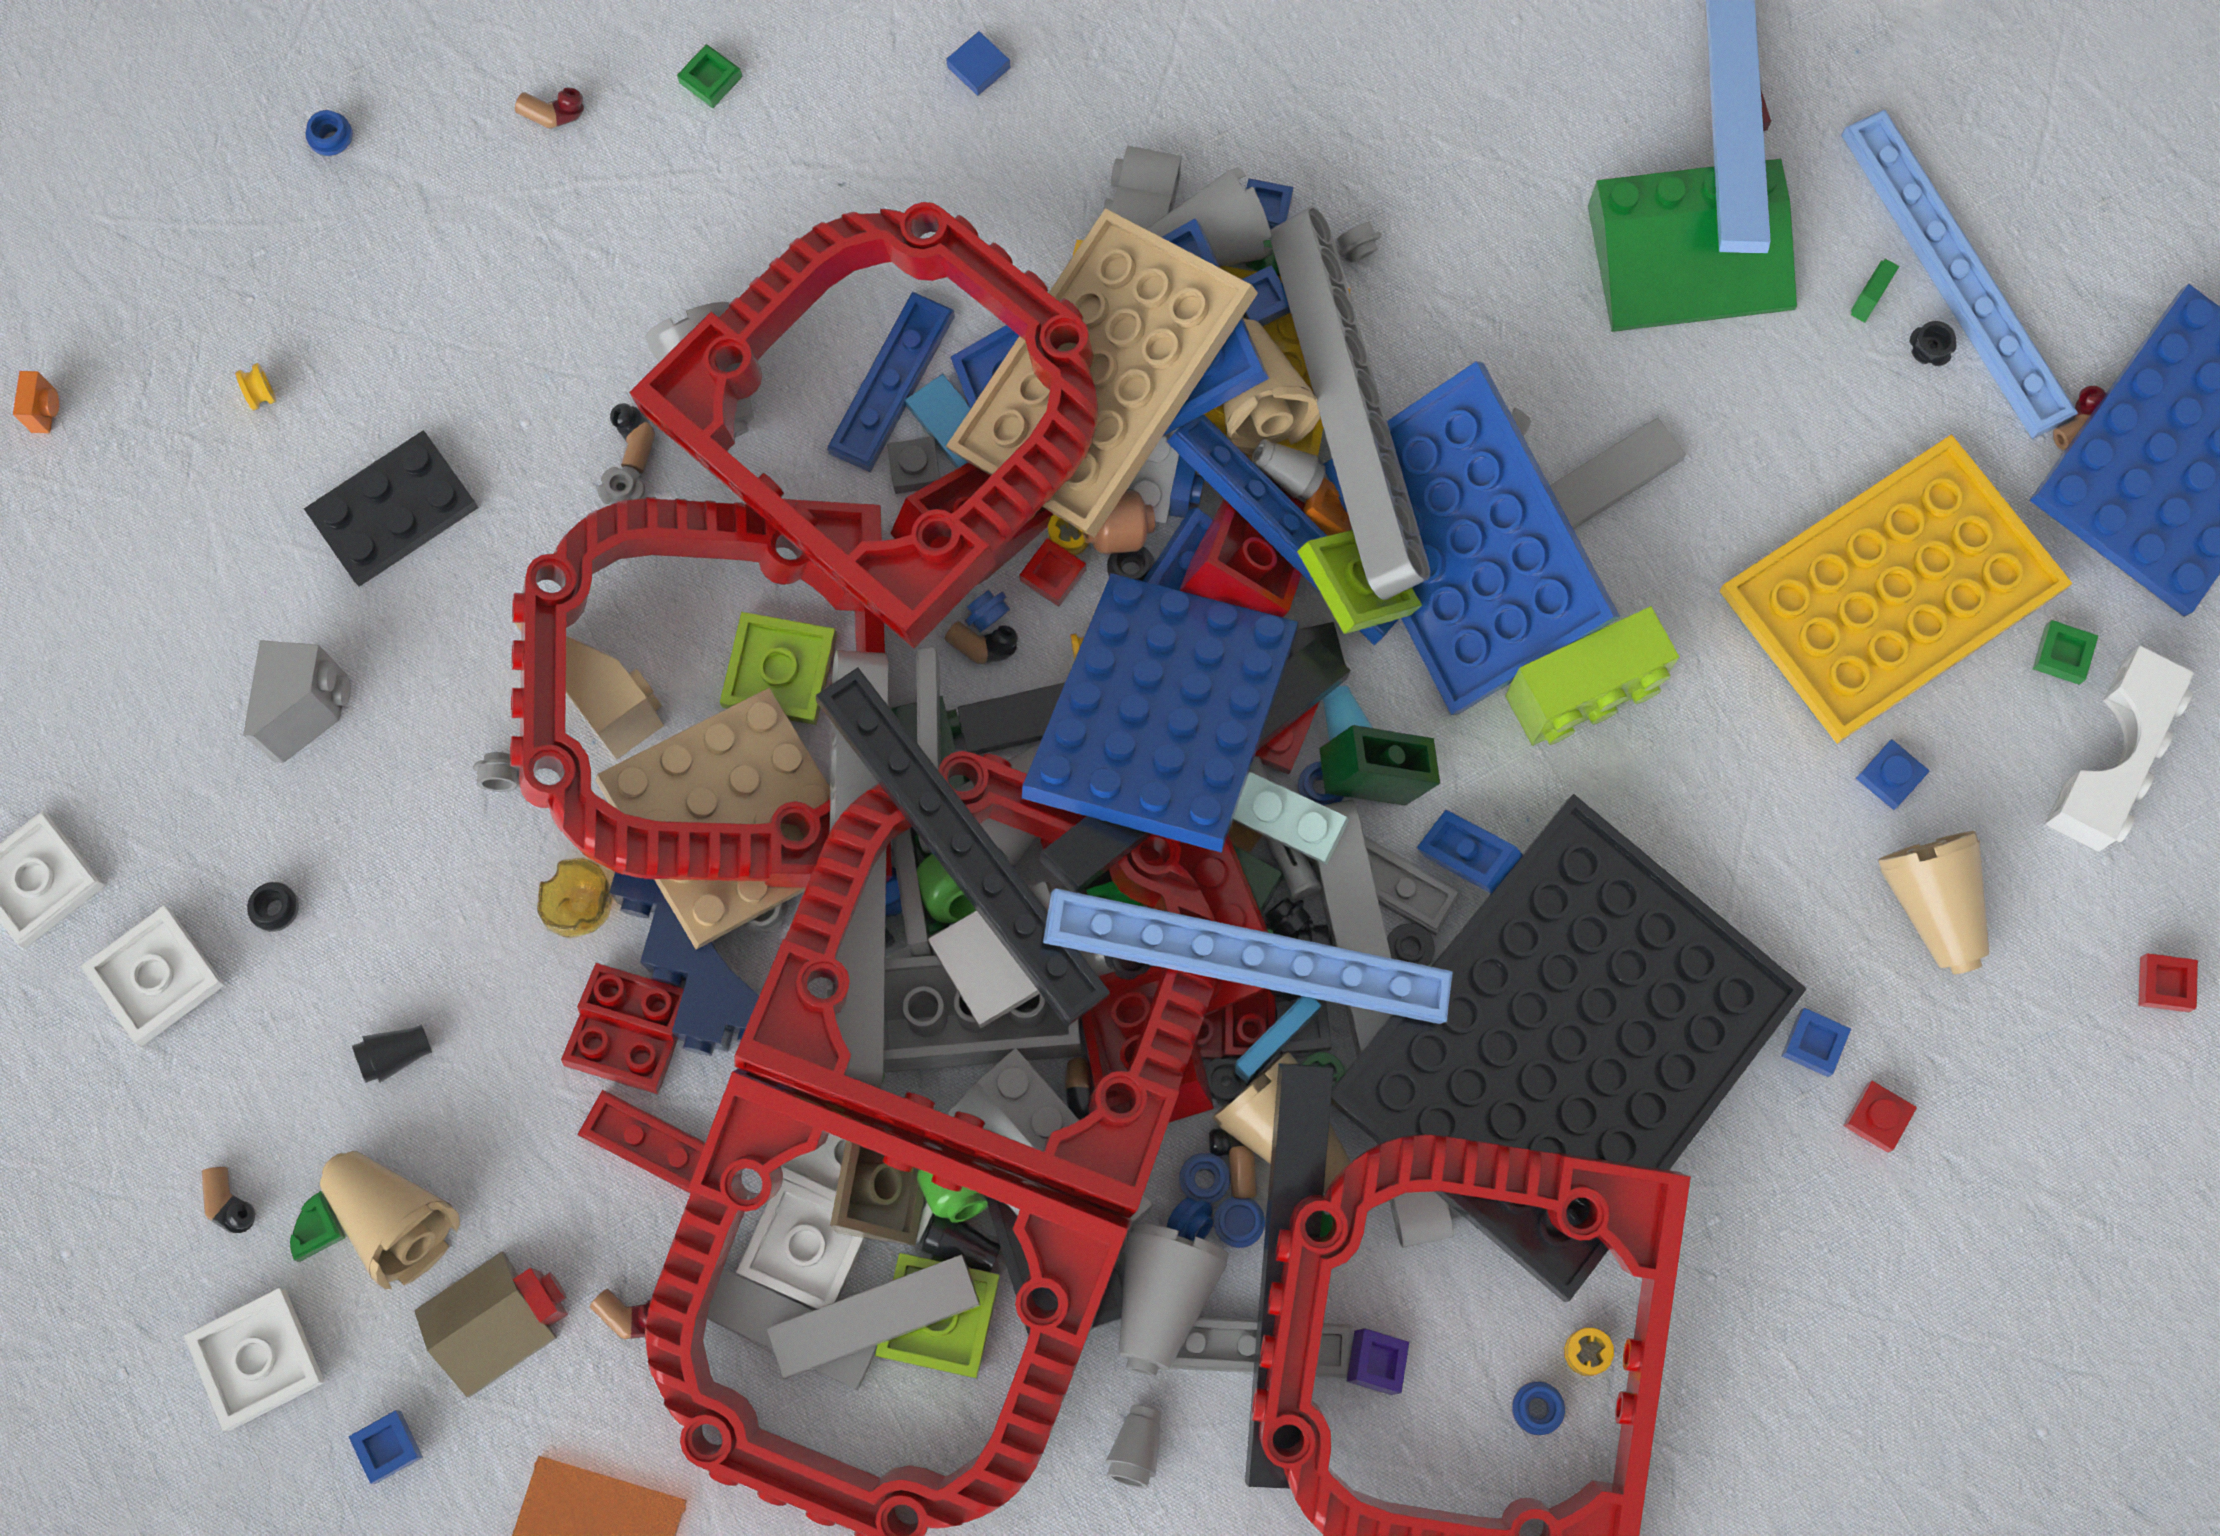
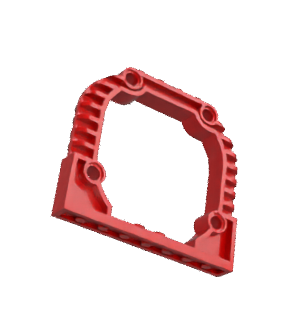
(675, 529)
(900, 577)
(800, 1046)
(1630, 1210)
(1067, 1249)

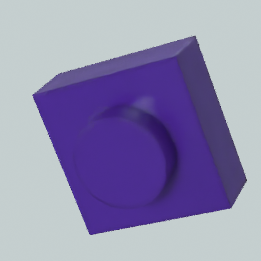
(1377, 1361)

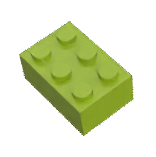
(1592, 677)

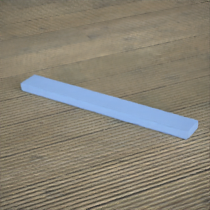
(1737, 127)
(1959, 274)
(1247, 956)

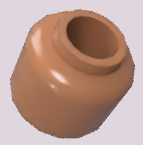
(1125, 527)

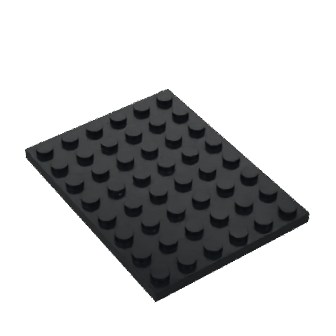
(1581, 1021)

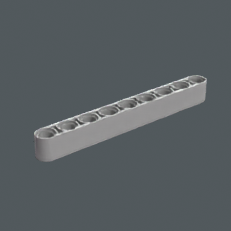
(1349, 405)
(1357, 925)
(864, 942)

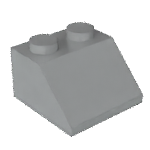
(293, 697)

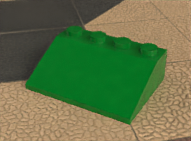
(1663, 253)

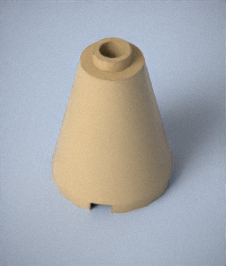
(1275, 408)
(1943, 897)
(1252, 1120)
(387, 1217)

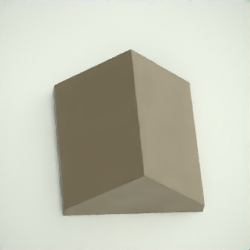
(876, 1198)
(481, 1326)

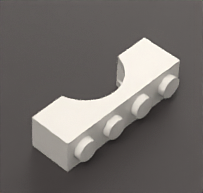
(2145, 699)

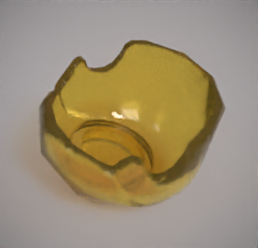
(575, 898)

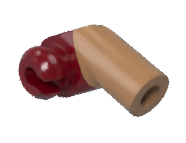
(554, 113)
(2085, 405)
(624, 1321)

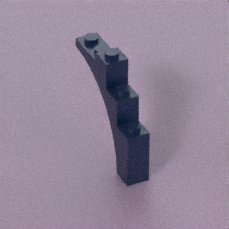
(714, 997)

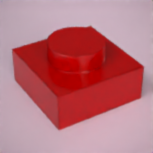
(1052, 572)
(2168, 982)
(1880, 1116)
(542, 1295)

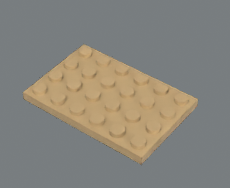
(1153, 333)

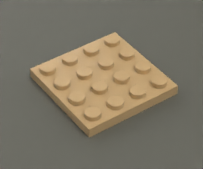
(721, 772)

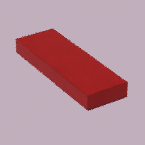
(642, 1140)

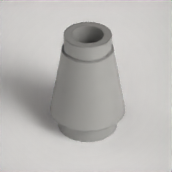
(1289, 468)
(1136, 1448)

